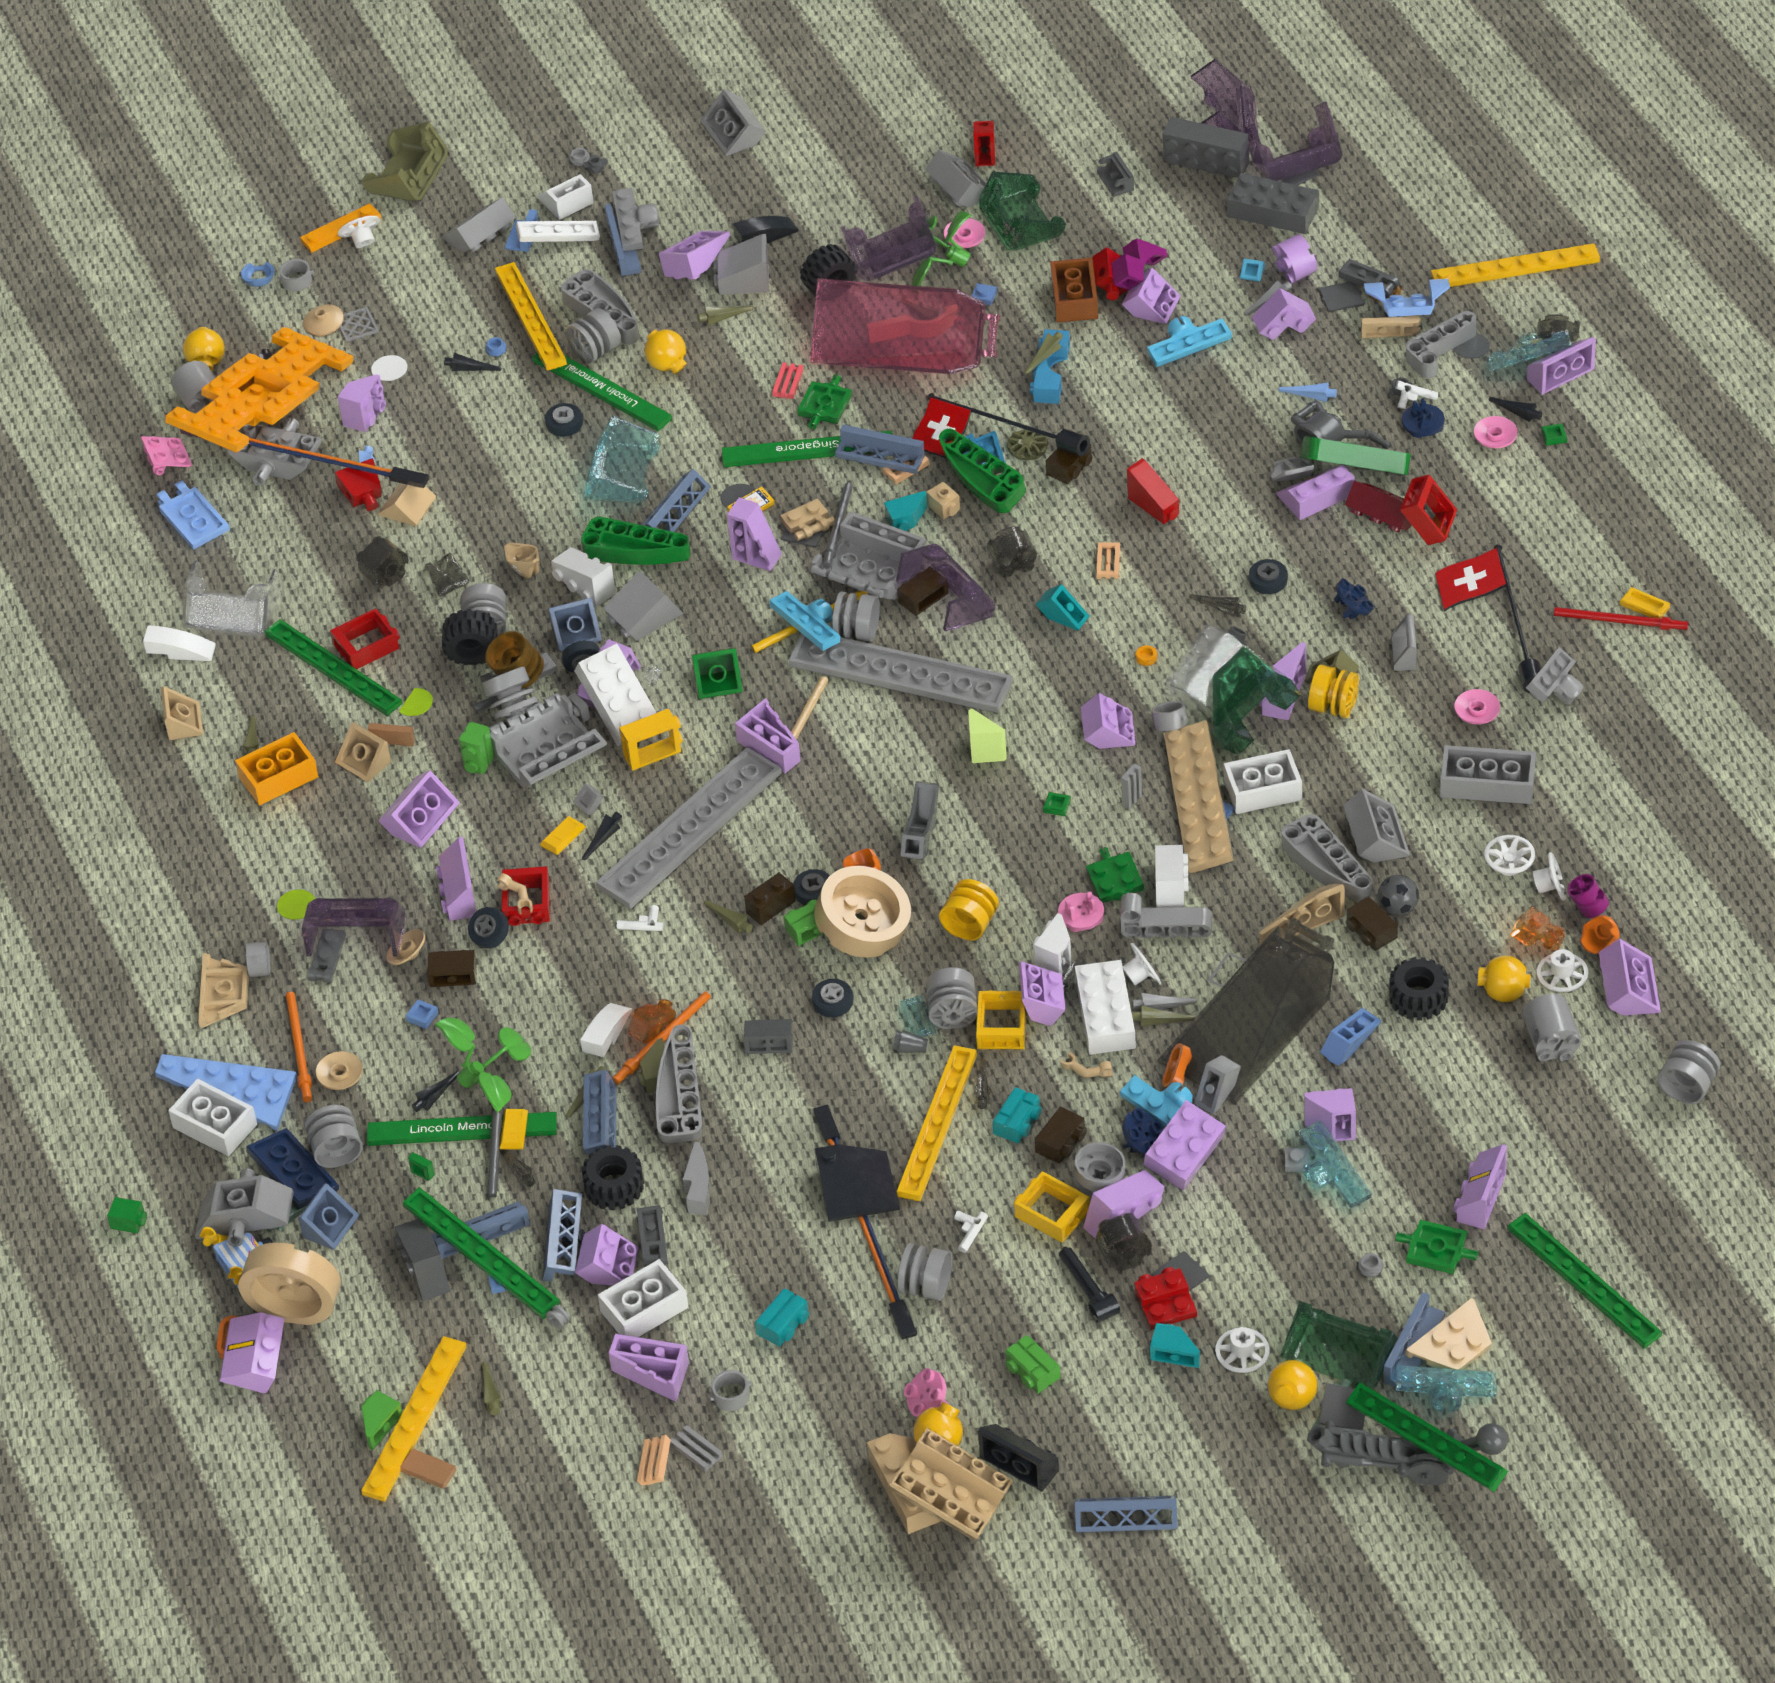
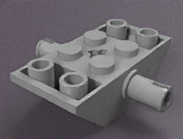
(275, 463)
(245, 1206)

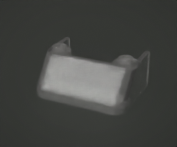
(229, 613)

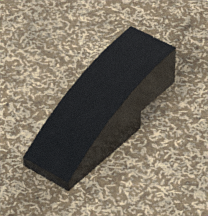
(773, 226)

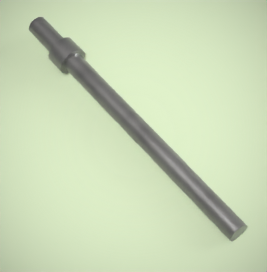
(830, 549)

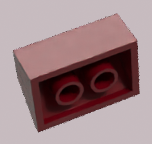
(1378, 504)

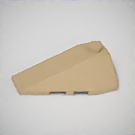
(1313, 910)

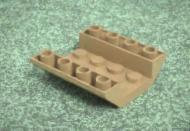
(951, 1484)

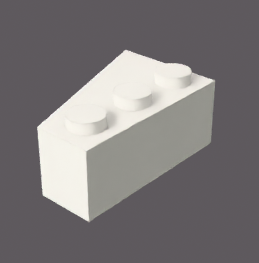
(584, 575)
(1171, 875)

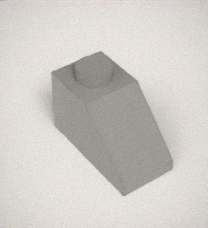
(1216, 1083)

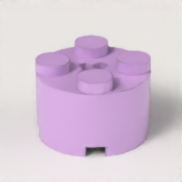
(1294, 258)

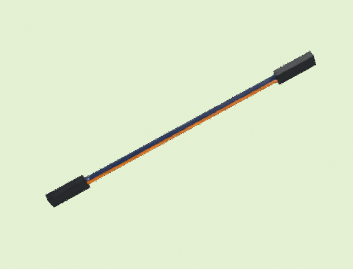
(396, 474)
(897, 1306)

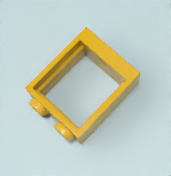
(647, 728)
(1000, 1037)
(1067, 1222)

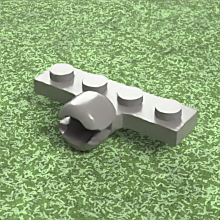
(633, 218)
(1555, 678)

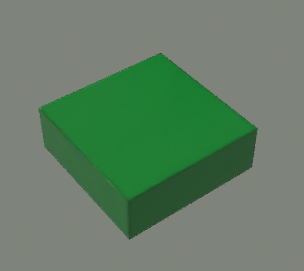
(1554, 434)
(1056, 804)
(421, 1166)

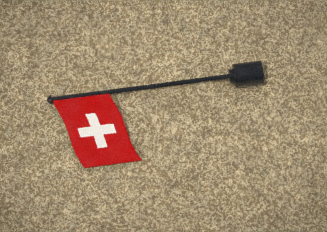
(948, 414)
(1477, 579)

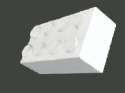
(614, 689)
(1105, 1007)

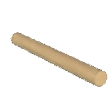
(809, 706)

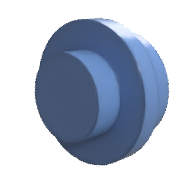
(495, 347)

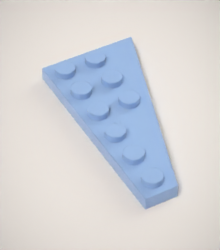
(260, 1087)

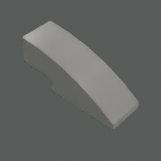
(697, 1182)

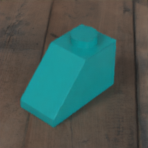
(906, 511)
(1062, 607)
(1173, 1346)

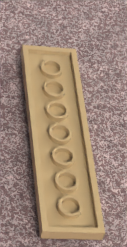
(1198, 796)

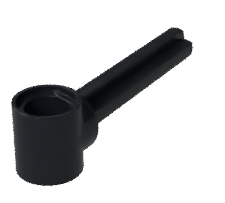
(1101, 1303)

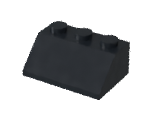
(1017, 1456)

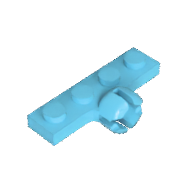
(1187, 340)
(808, 619)
(1158, 1104)

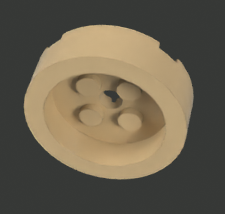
(879, 901)
(289, 1283)

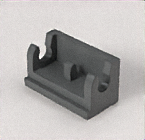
(1116, 175)
(768, 1036)

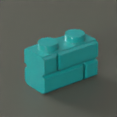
(1017, 1115)
(782, 1317)

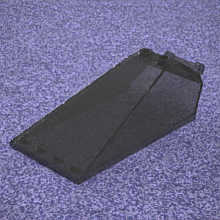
(1261, 1006)

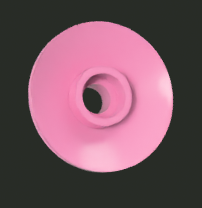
(969, 233)
(1495, 432)
(1477, 699)

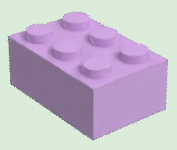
(1184, 1145)

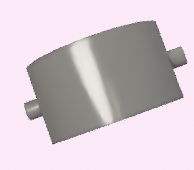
(292, 266)
(1169, 716)
(258, 959)
(729, 1377)

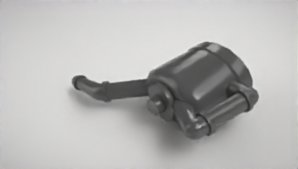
(1328, 426)

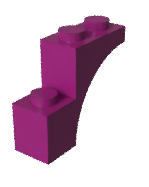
(1129, 267)

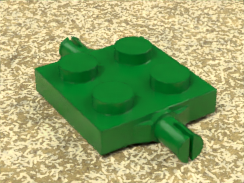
(824, 402)
(1114, 876)
(1436, 1246)

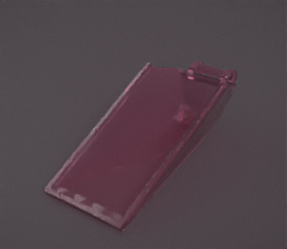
(899, 327)

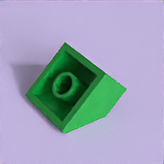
(717, 673)

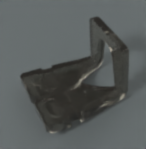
(446, 579)

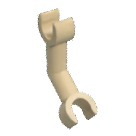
(507, 883)
(1103, 1070)

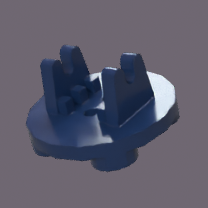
(1423, 419)
(1354, 598)
(1140, 1131)

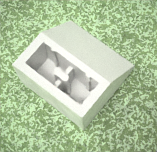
(568, 197)
(1053, 946)

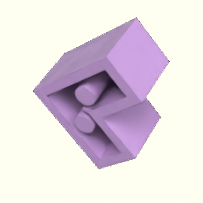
(1283, 311)

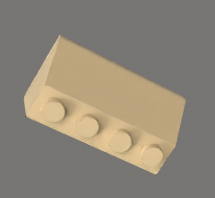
(888, 1457)

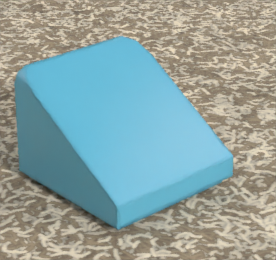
(1252, 270)

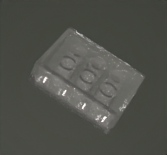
(1193, 675)

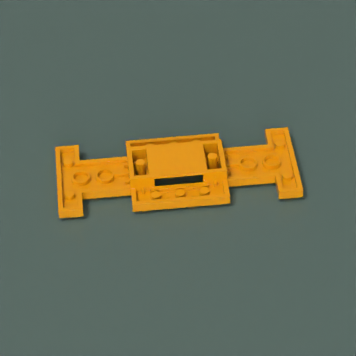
(277, 389)

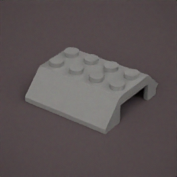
(868, 556)
(543, 740)

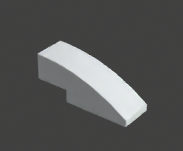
(177, 644)
(604, 1029)

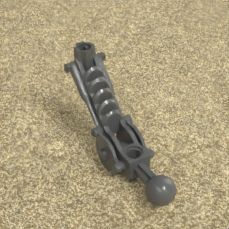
(1363, 1448)

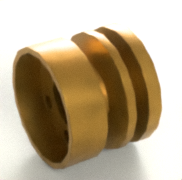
(514, 651)

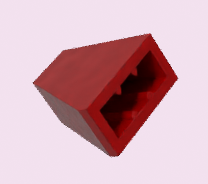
(1151, 492)

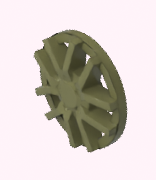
(1027, 444)

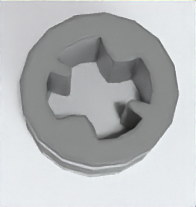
(558, 1317)

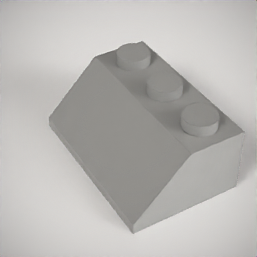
(732, 123)
(956, 178)
(480, 226)
(1375, 828)

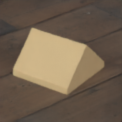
(408, 504)
(181, 715)
(363, 753)

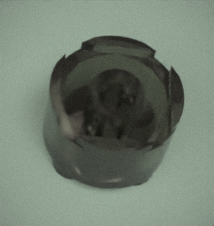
(1012, 551)
(382, 562)
(1123, 1241)

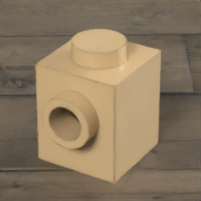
(943, 500)

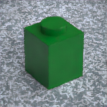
(126, 1215)

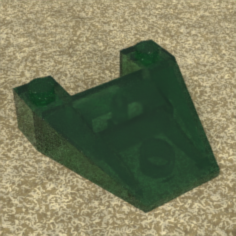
(1238, 689)

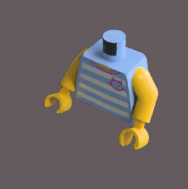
(230, 1257)

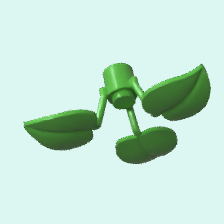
(954, 253)
(494, 1087)

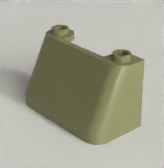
(414, 164)

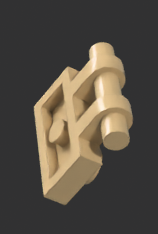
(804, 516)

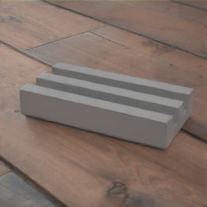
(1131, 786)
(700, 1440)

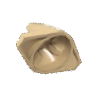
(523, 559)

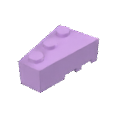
(751, 535)

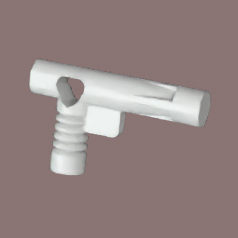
(1413, 393)
(644, 922)
(970, 1228)

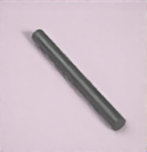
(494, 1154)

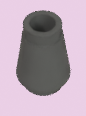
(909, 1043)

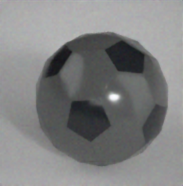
(1398, 895)

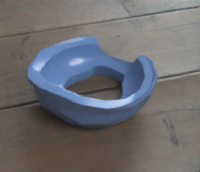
(249, 269)

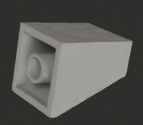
(743, 267)
(640, 608)

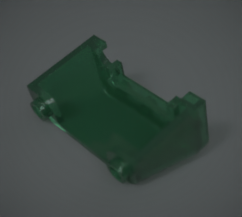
(1013, 212)
(1338, 1346)

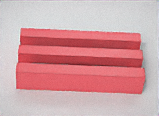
(799, 370)

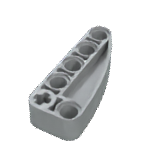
(590, 291)
(1325, 857)
(673, 1095)

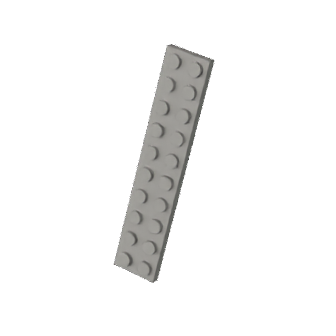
(905, 672)
(688, 828)

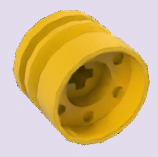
(1331, 690)
(969, 909)

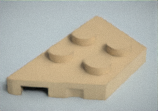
(222, 990)
(1454, 1340)

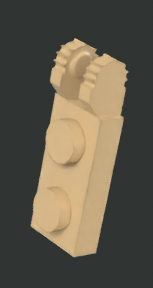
(1390, 326)

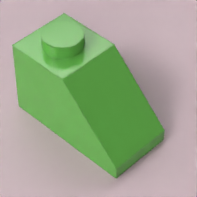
(379, 1417)

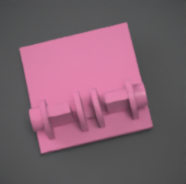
(165, 452)

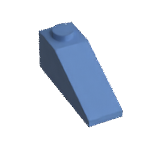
(1349, 1036)

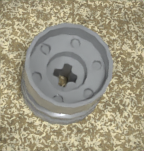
(593, 335)
(487, 599)
(852, 616)
(509, 692)
(951, 998)
(1689, 1071)
(333, 1136)
(1097, 1167)
(924, 1271)

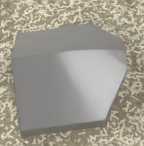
(1291, 469)

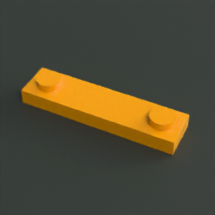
(329, 233)

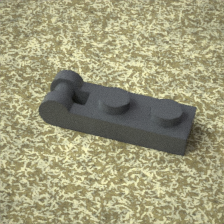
(1360, 274)
(327, 955)
(652, 1234)

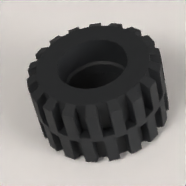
(827, 263)
(468, 636)
(1418, 1002)
(617, 1191)

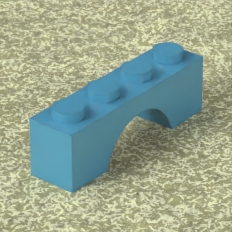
(1048, 384)

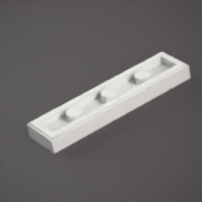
(557, 231)

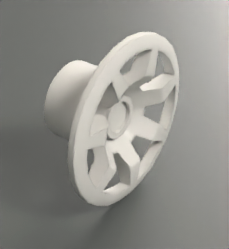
(361, 233)
(1509, 859)
(1548, 880)
(1562, 967)
(1139, 968)
(1242, 1346)

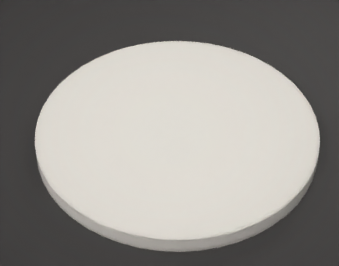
(389, 367)

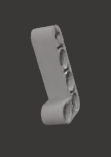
(1425, 348)
(1162, 921)

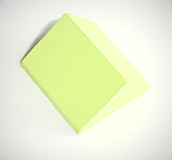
(986, 739)

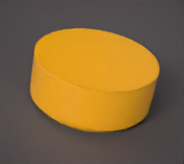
(1146, 655)

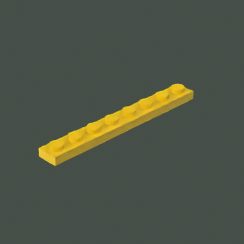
(1518, 265)
(530, 316)
(936, 1123)
(414, 1418)

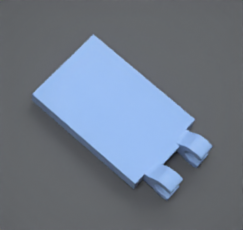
(192, 515)

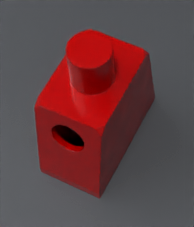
(984, 137)
(1103, 273)
(360, 486)

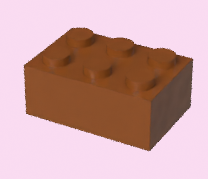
(1074, 290)

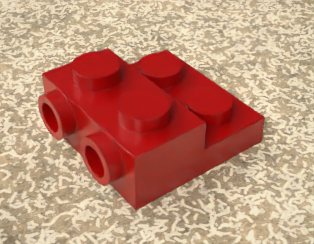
(1165, 1297)

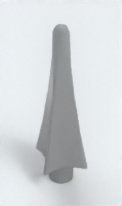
(1285, 286)
(1161, 1002)

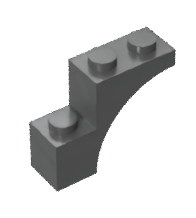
(921, 821)

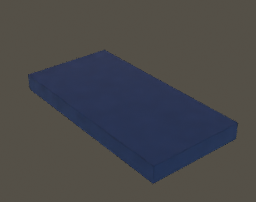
(290, 1164)

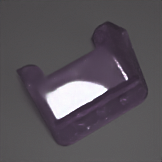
(892, 248)

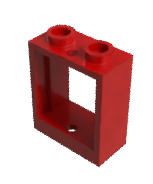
(1426, 490)
(358, 626)
(531, 878)

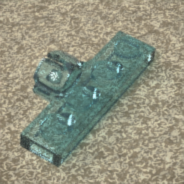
(1528, 348)
(1332, 1166)
(1445, 1384)

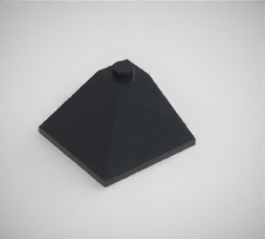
(855, 1181)

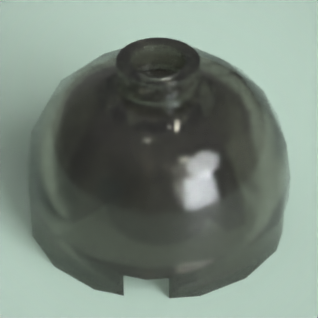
(1557, 323)

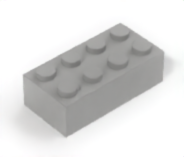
(1488, 774)

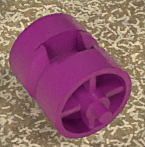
(1588, 896)

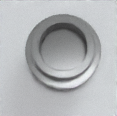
(579, 156)
(1370, 1265)

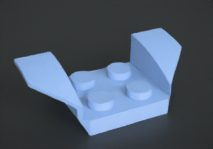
(1409, 306)

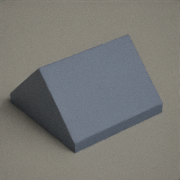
(574, 623)
(327, 1218)

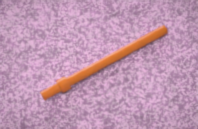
(632, 1065)
(304, 1079)

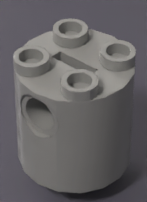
(188, 384)
(1551, 1027)

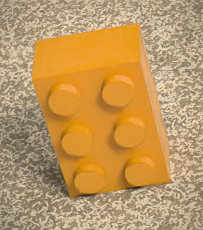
(276, 768)

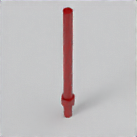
(1664, 623)

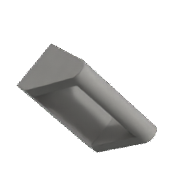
(1404, 645)

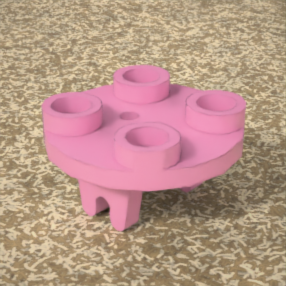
(1085, 918)
(925, 1391)

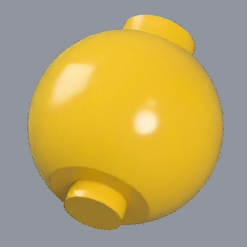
(204, 346)
(665, 350)
(1504, 978)
(1292, 1385)
(942, 1421)

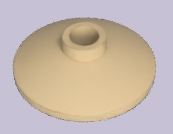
(323, 320)
(409, 947)
(339, 1063)

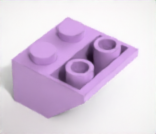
(1152, 298)
(361, 402)
(1107, 723)
(1042, 993)
(1335, 1111)
(605, 1257)

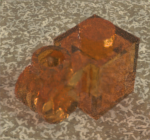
(1537, 926)
(649, 1020)

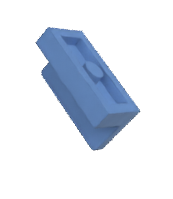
(513, 240)

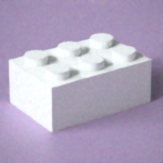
(1262, 781)
(213, 1117)
(643, 1300)

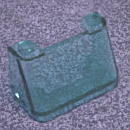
(621, 463)

